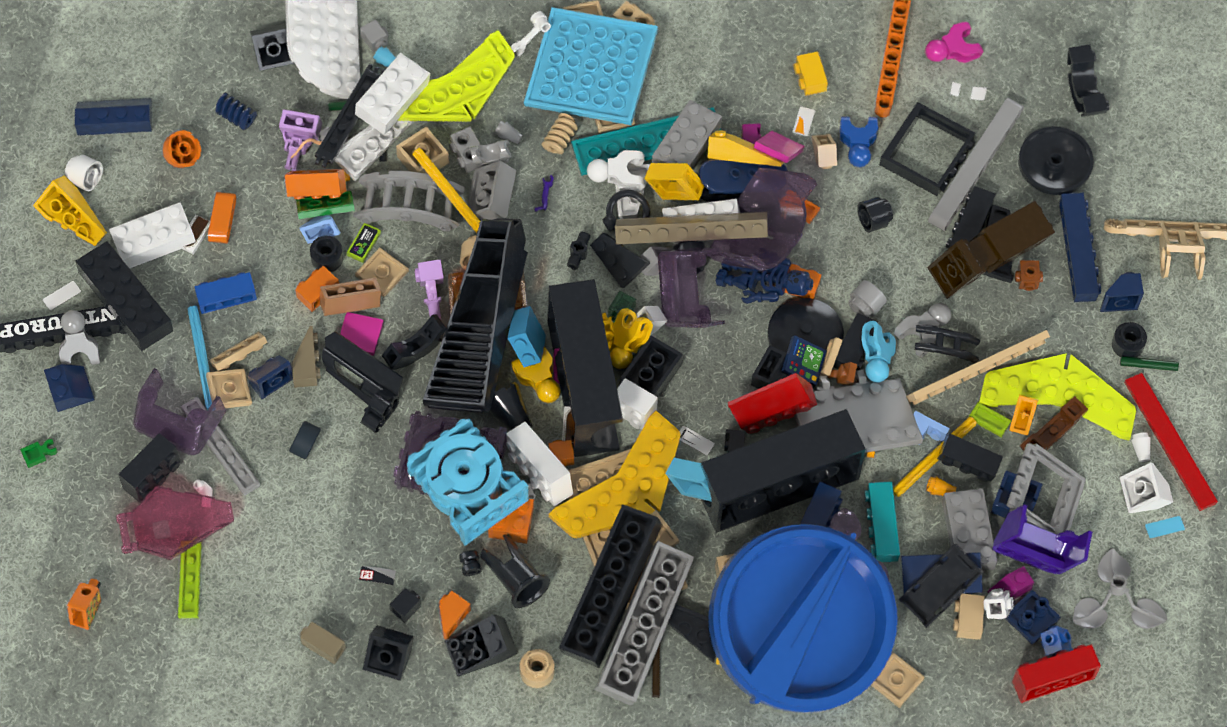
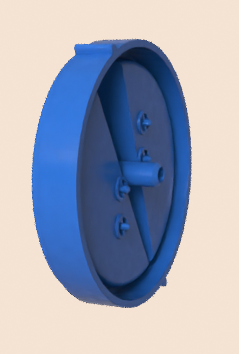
(803, 618)

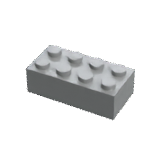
(688, 136)
(969, 524)

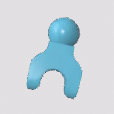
(877, 351)

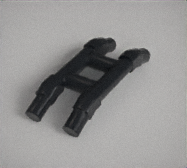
(939, 348)

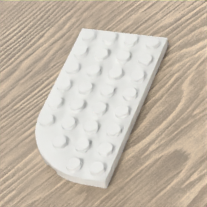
(325, 43)

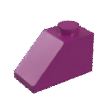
(1016, 583)

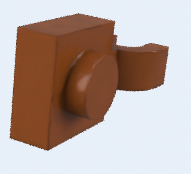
(844, 374)

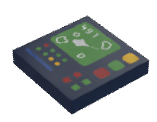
(804, 360)

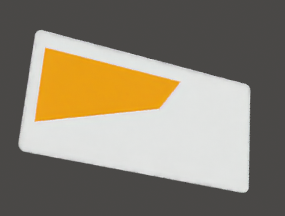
(803, 121)

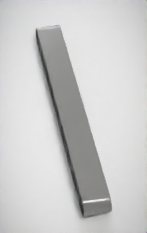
(975, 164)

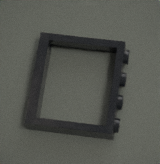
(941, 122)

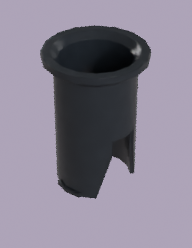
(517, 575)

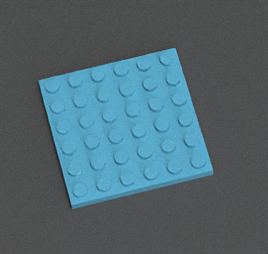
(591, 66)

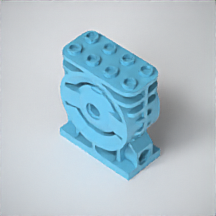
(469, 511)

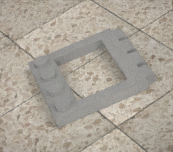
(1068, 496)

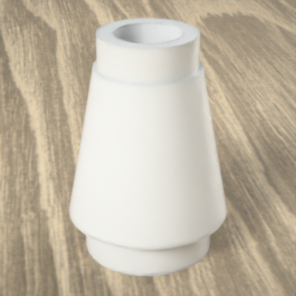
(1141, 444)

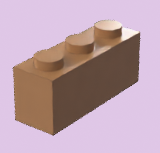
(350, 296)

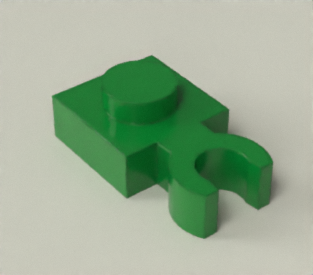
(35, 454)

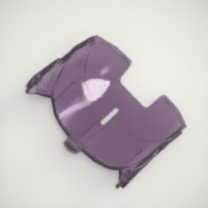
(783, 198)

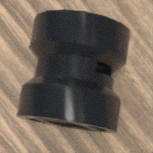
(470, 563)

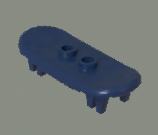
(729, 176)

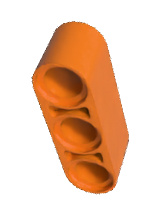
(222, 217)

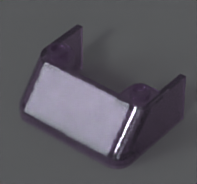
(680, 288)
(186, 433)

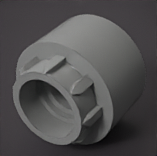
(867, 299)

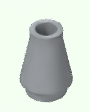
(508, 132)

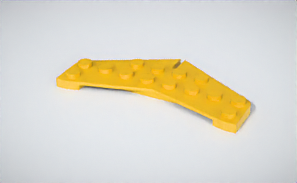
(637, 481)

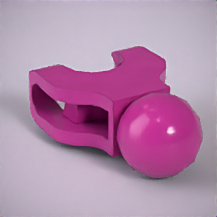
(953, 46)

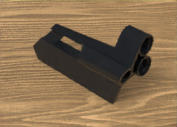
(379, 384)

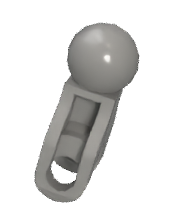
(491, 153)
(937, 315)
(77, 339)

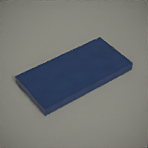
(917, 565)

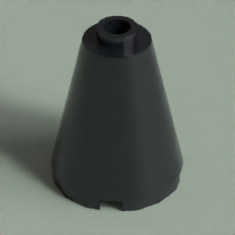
(510, 407)

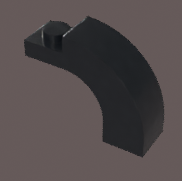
(414, 348)

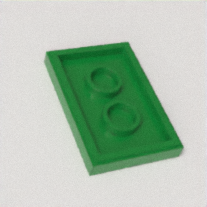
(324, 206)

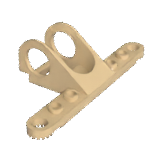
(1186, 233)

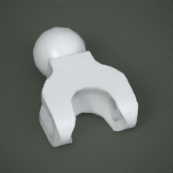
(617, 170)

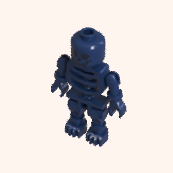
(794, 281)

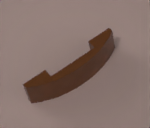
(1058, 425)

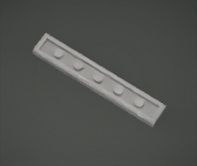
(227, 454)

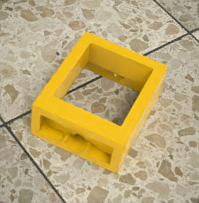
(687, 185)

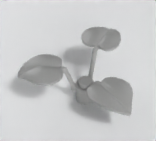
(1116, 570)

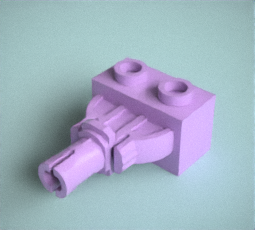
(295, 129)
(429, 275)

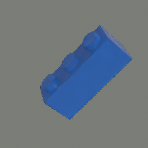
(225, 292)

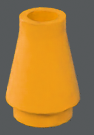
(937, 486)

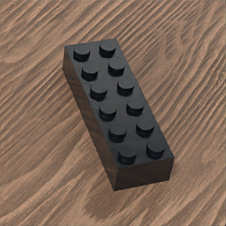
(124, 296)

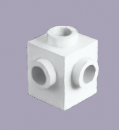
(998, 604)

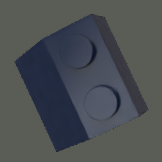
(1124, 294)
(270, 376)
(68, 386)

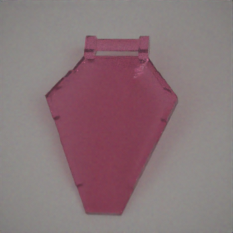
(173, 522)

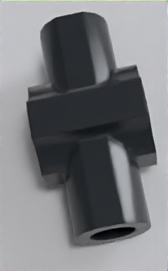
(575, 255)

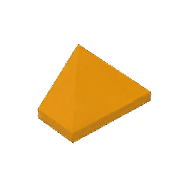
(1023, 415)

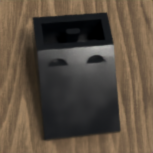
(770, 368)
(481, 645)

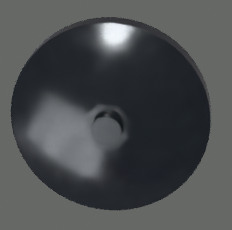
(1055, 160)
(805, 319)

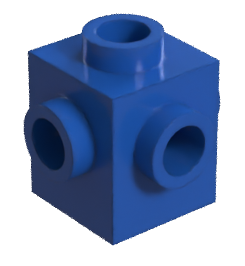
(1056, 640)

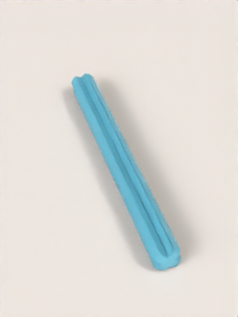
(200, 351)

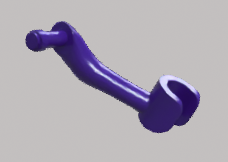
(547, 185)

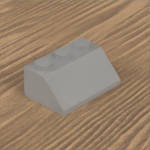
(491, 190)

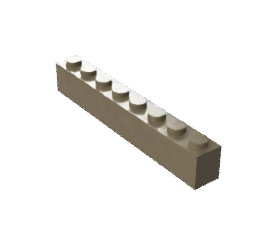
(691, 228)

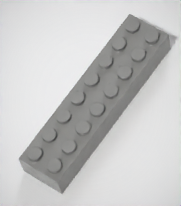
(644, 623)

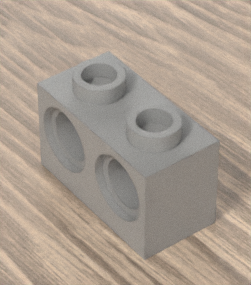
(463, 151)

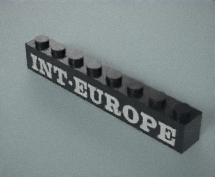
(48, 330)

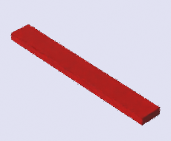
(1171, 442)

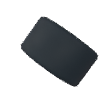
(304, 440)

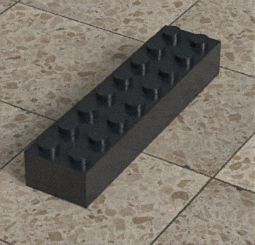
(610, 586)

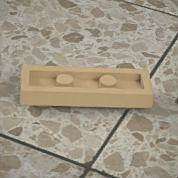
(238, 352)

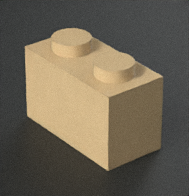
(970, 616)

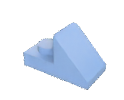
(931, 427)

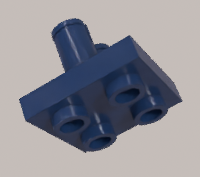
(1032, 616)

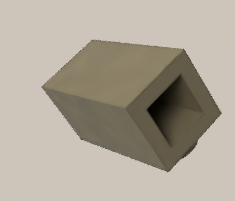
(322, 642)

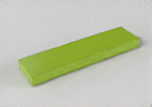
(190, 582)

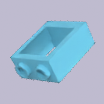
(688, 478)

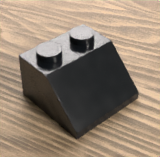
(271, 47)
(387, 652)

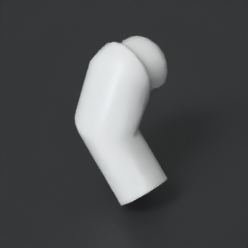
(203, 488)

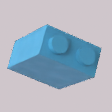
(527, 336)

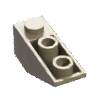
(304, 363)

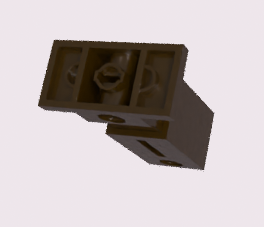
(990, 248)

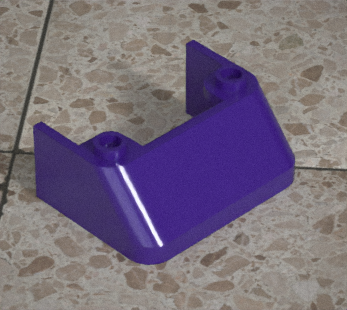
(1040, 547)

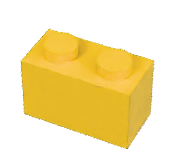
(811, 73)

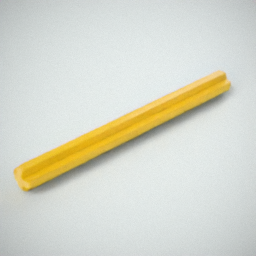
(447, 188)
(930, 460)

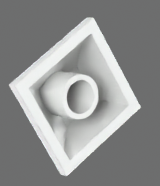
(1145, 489)

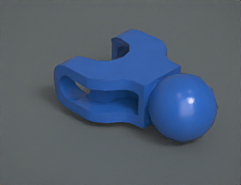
(858, 140)

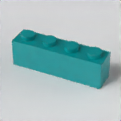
(883, 522)

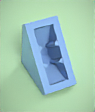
(319, 227)

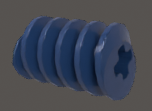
(235, 113)

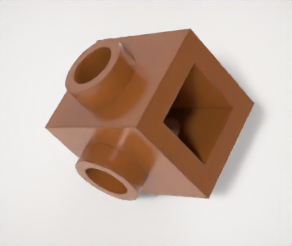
(1028, 275)

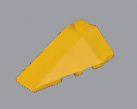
(732, 148)
(68, 207)

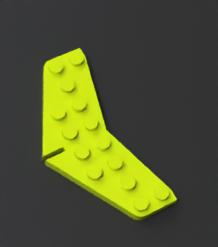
(464, 86)
(1056, 386)

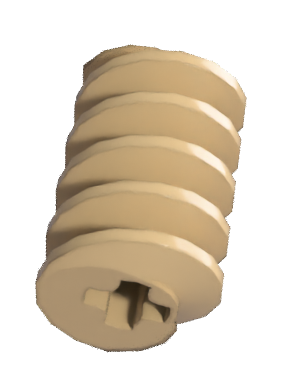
(560, 134)

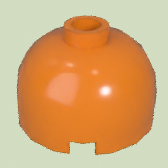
(181, 149)

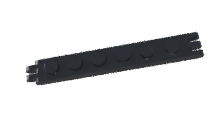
(346, 119)

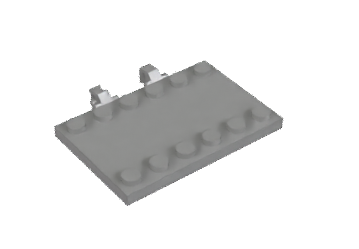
(876, 409)

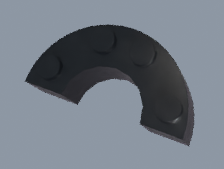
(1084, 82)

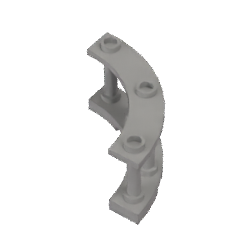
(409, 180)

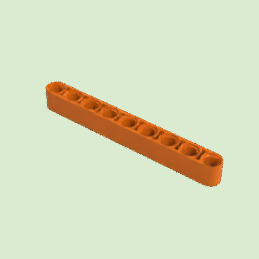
(892, 52)

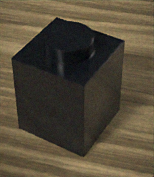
(405, 604)

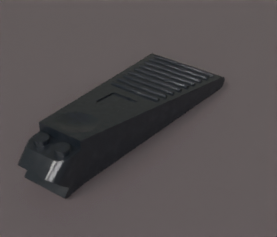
(480, 320)

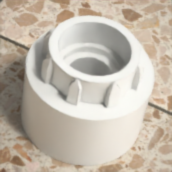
(84, 172)

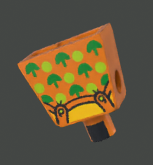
(84, 604)

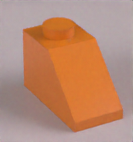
(452, 612)

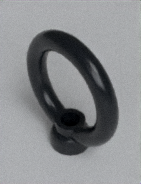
(610, 220)

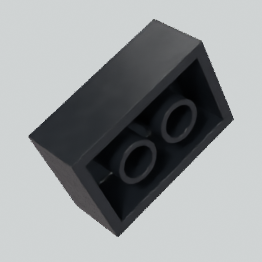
(653, 366)
(150, 468)

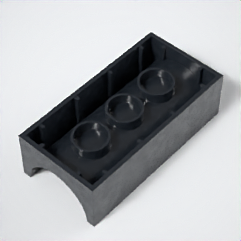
(584, 366)
(782, 470)

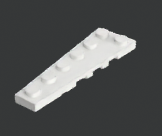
(367, 147)

